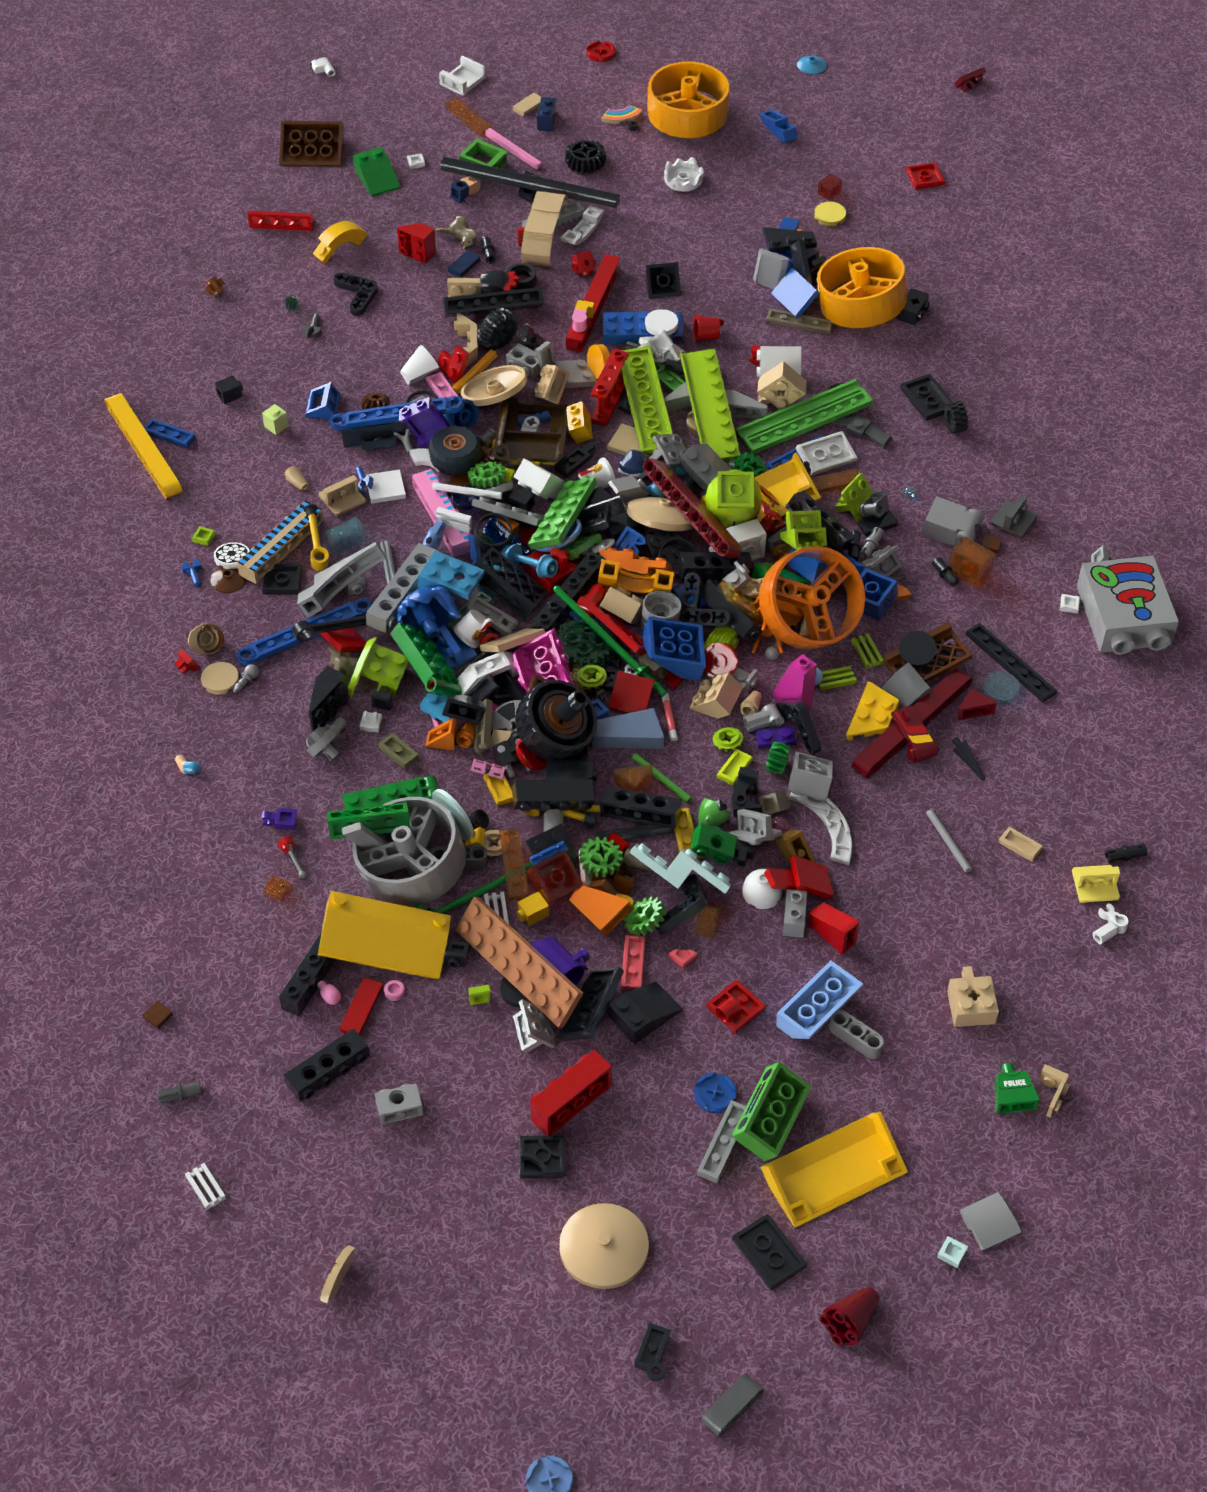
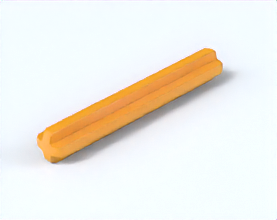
(482, 364)

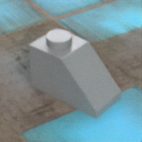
(629, 487)

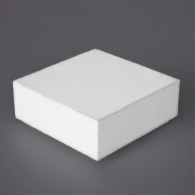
(416, 161)
(1069, 603)

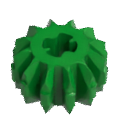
(778, 758)

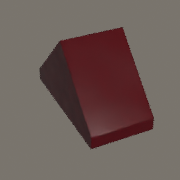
(976, 706)

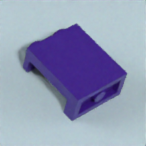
(423, 420)

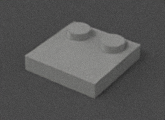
(579, 375)

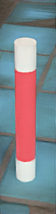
(669, 718)

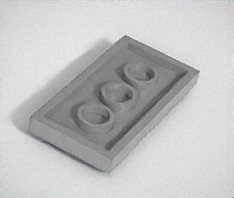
(505, 509)

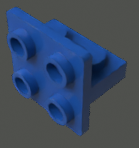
(453, 648)

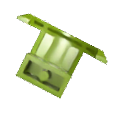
(379, 665)

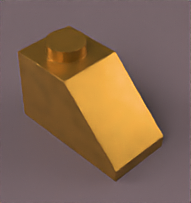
(795, 844)

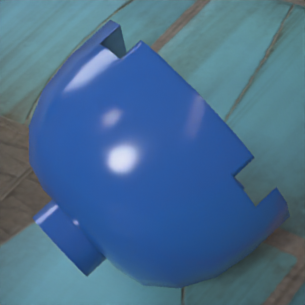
(467, 415)

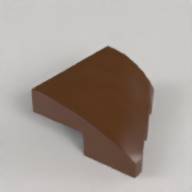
(621, 880)

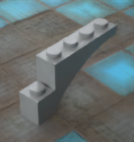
(336, 577)

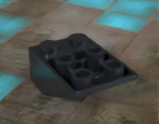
(328, 696)

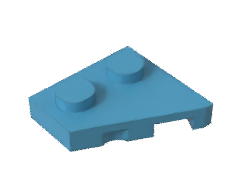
(434, 706)

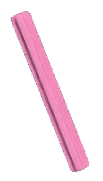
(514, 149)

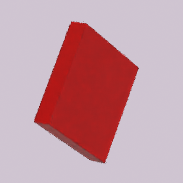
(925, 175)
(345, 640)
(631, 692)
(811, 877)

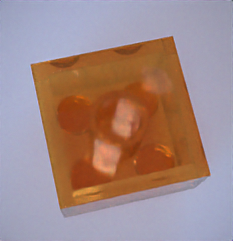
(972, 562)

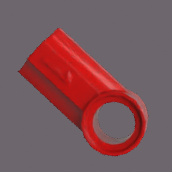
(594, 596)

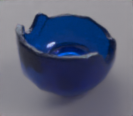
(464, 501)

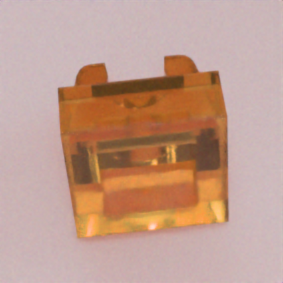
(276, 887)

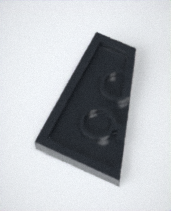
(781, 239)

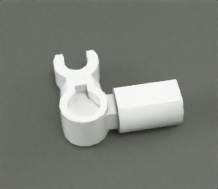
(1116, 924)

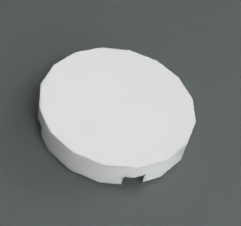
(659, 320)

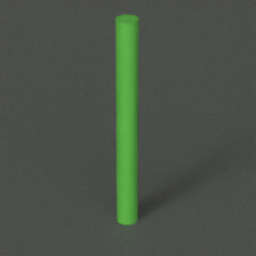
(663, 779)

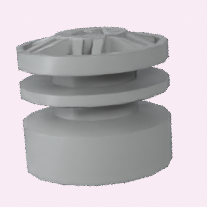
(660, 605)

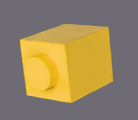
(532, 909)

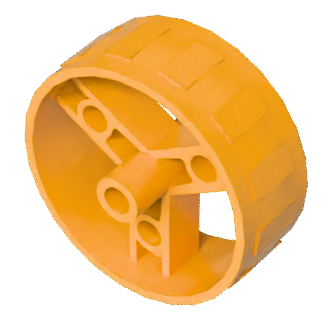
(687, 111)
(872, 295)

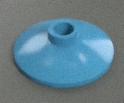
(812, 65)

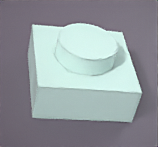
(952, 1252)

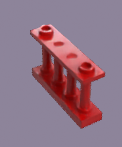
(609, 387)

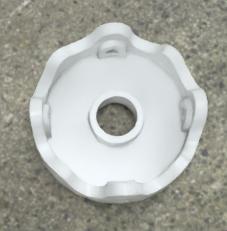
(687, 169)

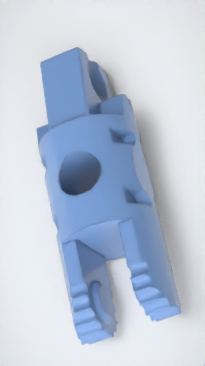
(435, 535)

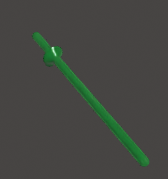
(640, 671)
(469, 896)

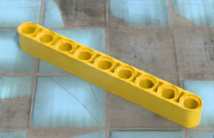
(143, 444)

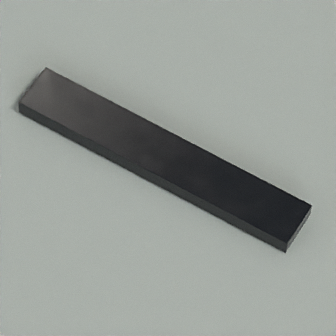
(1011, 662)

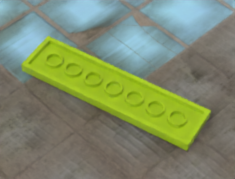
(645, 398)

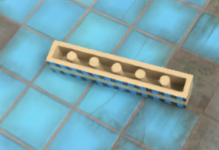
(277, 544)

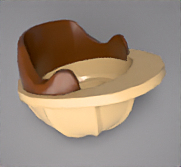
(206, 638)

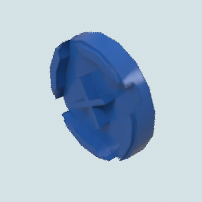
(714, 1092)

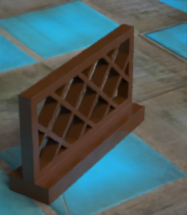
(940, 635)

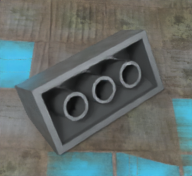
(702, 464)

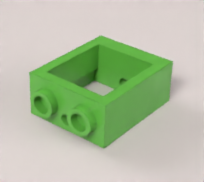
(499, 156)

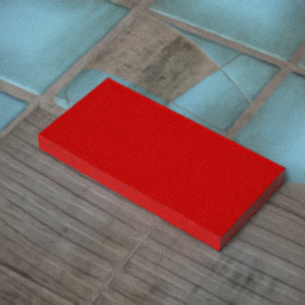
(619, 629)

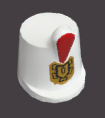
(601, 471)
(472, 627)

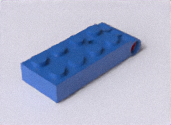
(630, 326)

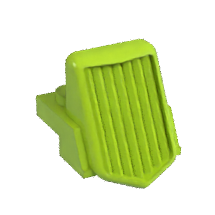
(804, 529)

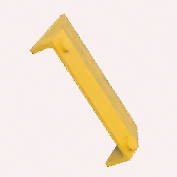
(784, 483)
(384, 935)
(834, 1169)

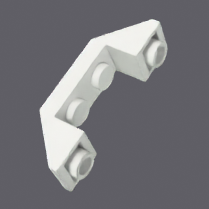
(493, 665)

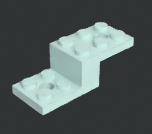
(680, 867)

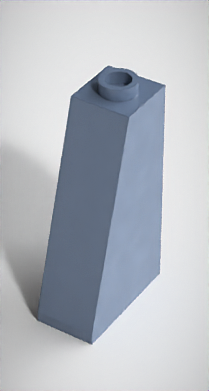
(629, 731)

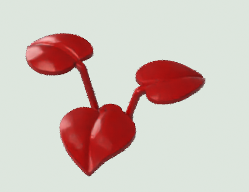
(767, 522)

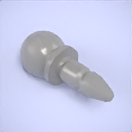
(250, 672)

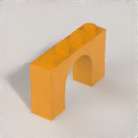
(612, 575)

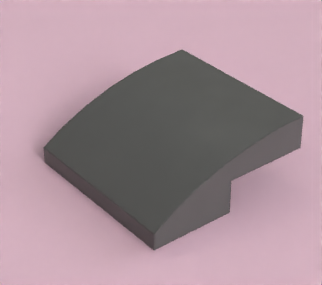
(906, 686)

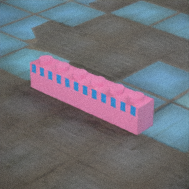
(455, 540)

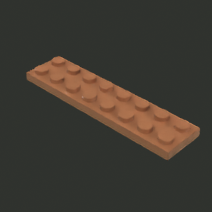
(519, 962)

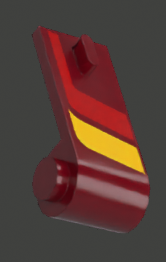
(920, 741)

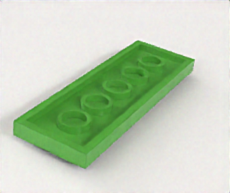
(562, 513)

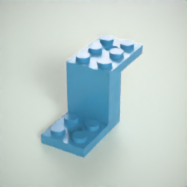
(443, 570)

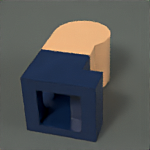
(464, 188)

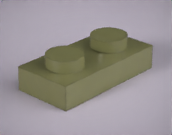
(398, 751)

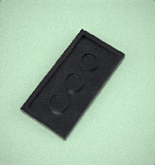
(590, 1009)

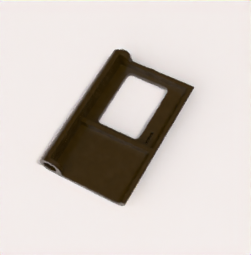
(530, 445)

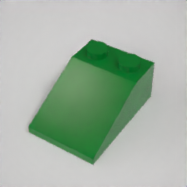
(375, 171)

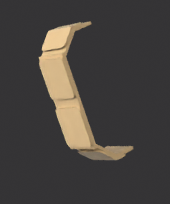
(541, 228)

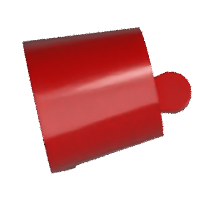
(706, 328)

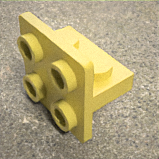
(1096, 883)

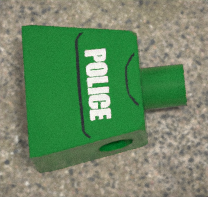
(1014, 1091)

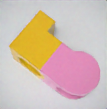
(581, 313)

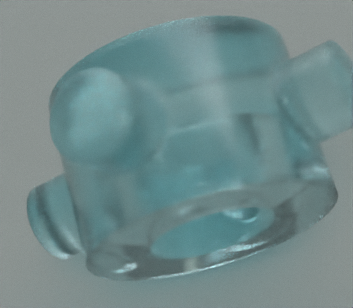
(909, 492)

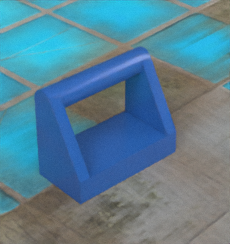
(329, 402)

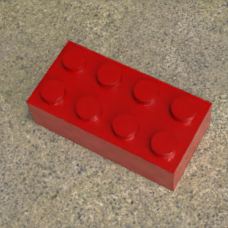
(571, 1093)

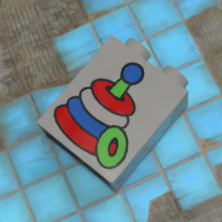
(1127, 604)

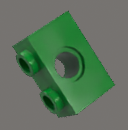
(723, 843)

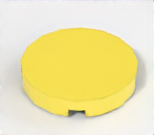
(830, 213)

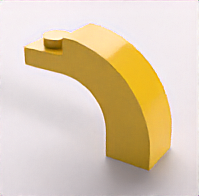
(337, 235)

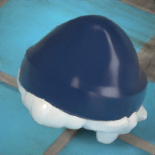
(632, 464)

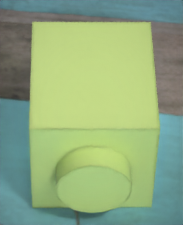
(275, 419)

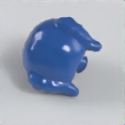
(428, 610)

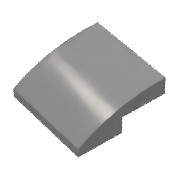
(990, 1221)

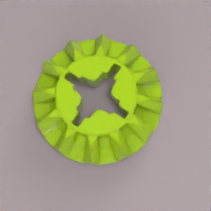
(591, 671)
(731, 734)

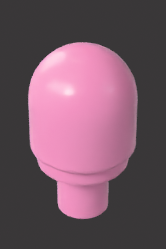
(329, 993)

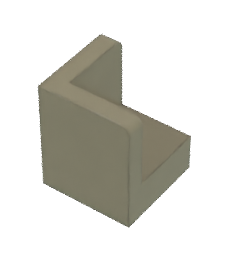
(774, 802)

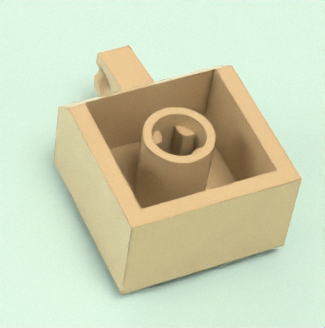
(781, 386)
(972, 1000)

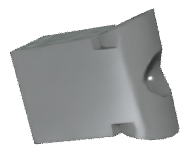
(951, 522)

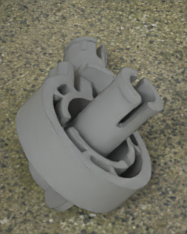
(320, 739)

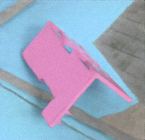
(494, 768)

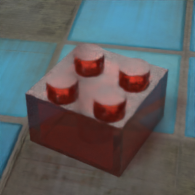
(554, 877)

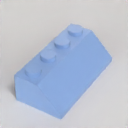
(817, 1002)

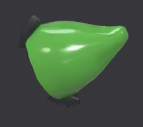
(713, 812)

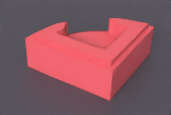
(683, 957)

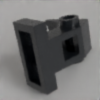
(746, 784)

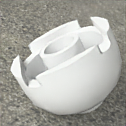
(759, 892)

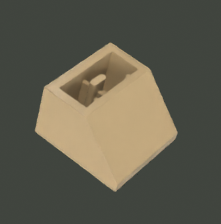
(623, 605)
(717, 696)

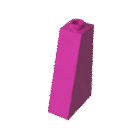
(798, 682)

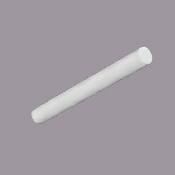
(466, 490)

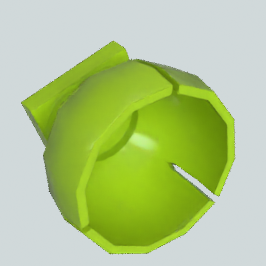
(733, 497)

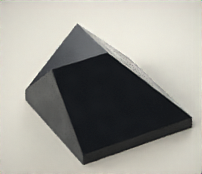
(662, 280)

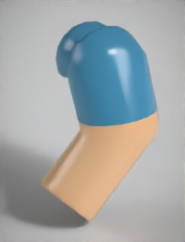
(187, 767)

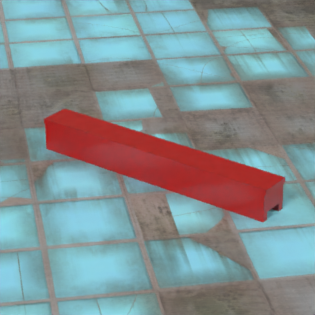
(598, 294)

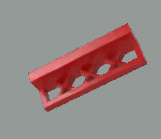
(280, 220)

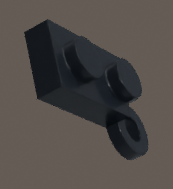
(652, 1351)

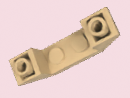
(468, 328)

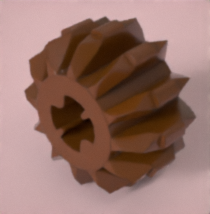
(375, 400)

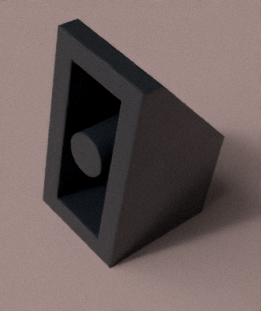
(463, 708)

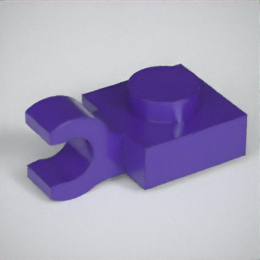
(282, 819)

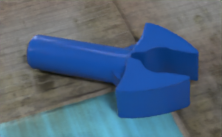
(363, 480)
(193, 571)

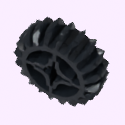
(585, 156)
(497, 329)

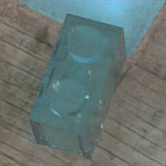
(345, 536)

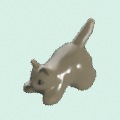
(460, 230)
(343, 663)

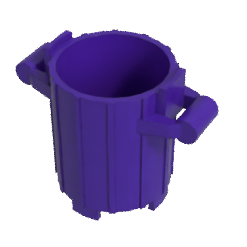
(569, 965)

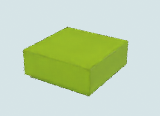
(203, 536)
(479, 994)

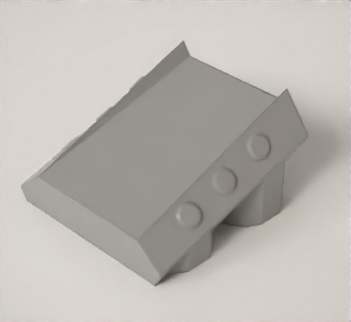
(770, 268)

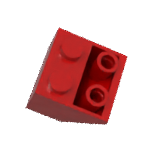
(417, 241)

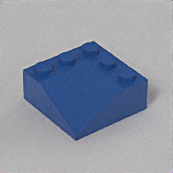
(811, 568)
(675, 646)

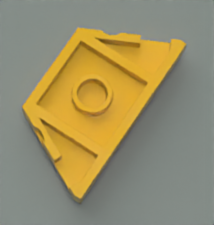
(873, 712)

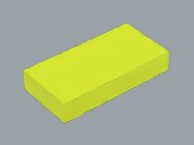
(730, 770)

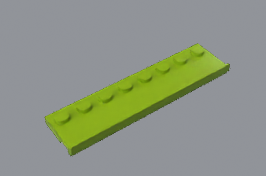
(710, 403)

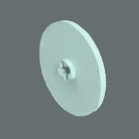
(457, 812)

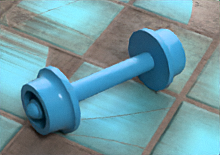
(545, 565)

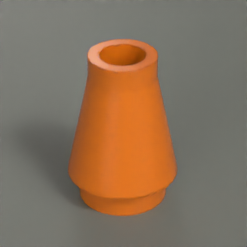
(466, 735)

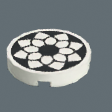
(229, 554)

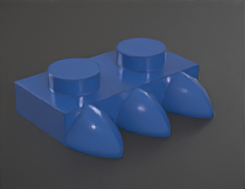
(629, 540)

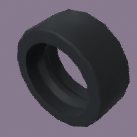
(524, 269)

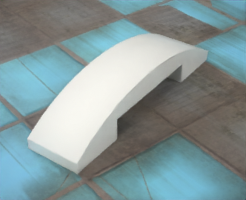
(585, 227)

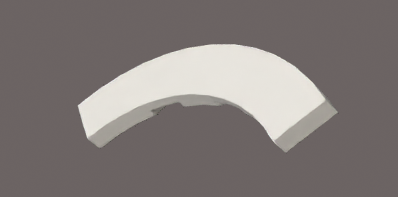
(835, 823)

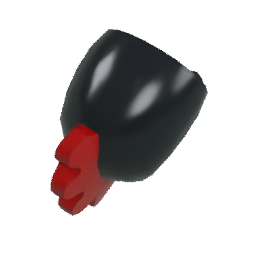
(498, 281)

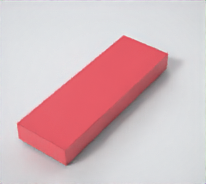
(633, 962)

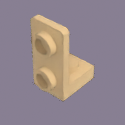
(1054, 1078)

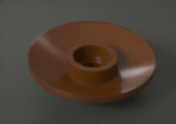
(227, 580)

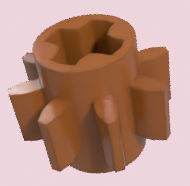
(214, 286)

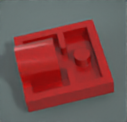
(736, 1006)

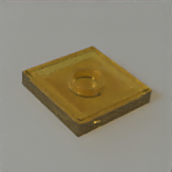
(739, 599)

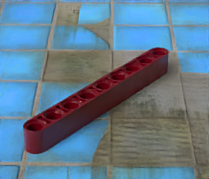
(692, 508)
(926, 708)

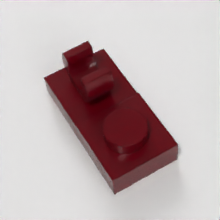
(968, 79)

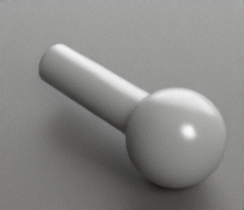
(773, 652)

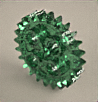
(583, 644)

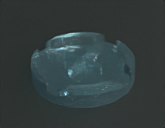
(1001, 687)

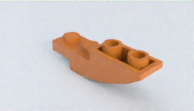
(634, 563)

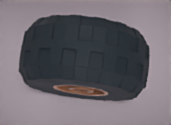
(454, 450)

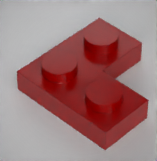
(453, 365)

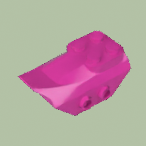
(543, 658)

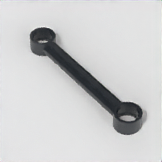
(324, 627)

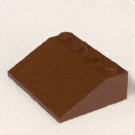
(311, 143)

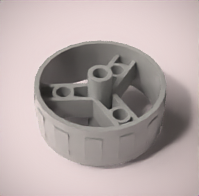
(429, 875)

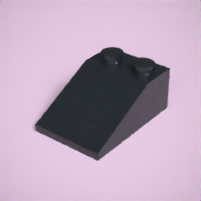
(642, 1011)

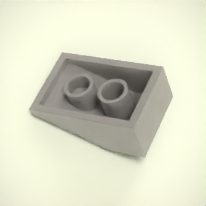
(810, 776)

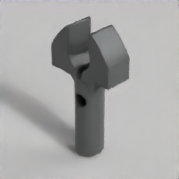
(317, 330)

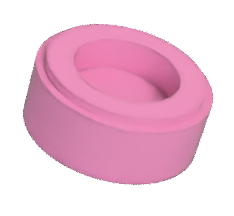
(394, 990)

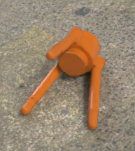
(766, 633)

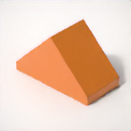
(443, 736)

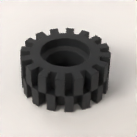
(956, 417)

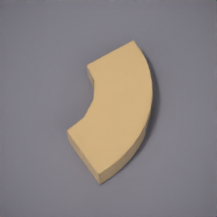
(338, 1272)

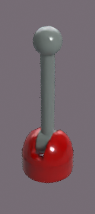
(287, 845)

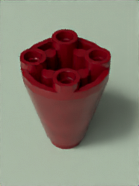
(849, 1317)

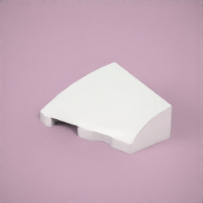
(662, 347)
(418, 366)

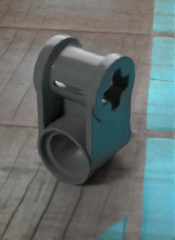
(875, 505)

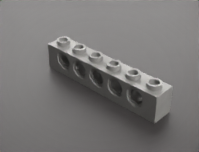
(385, 608)

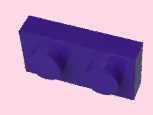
(767, 737)

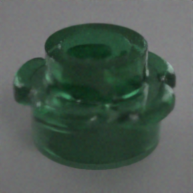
(291, 303)

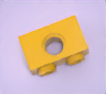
(579, 422)

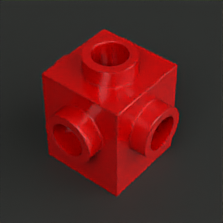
(583, 263)

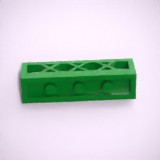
(376, 818)

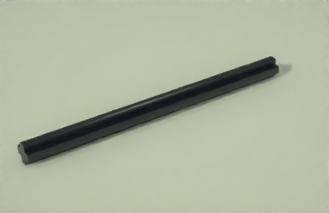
(530, 182)

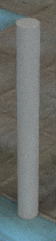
(949, 841)

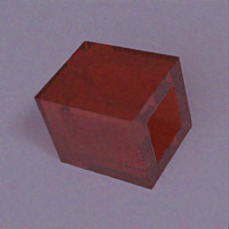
(829, 186)

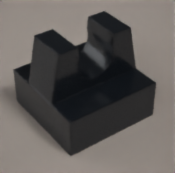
(382, 699)
(743, 852)

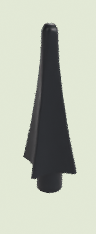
(963, 751)

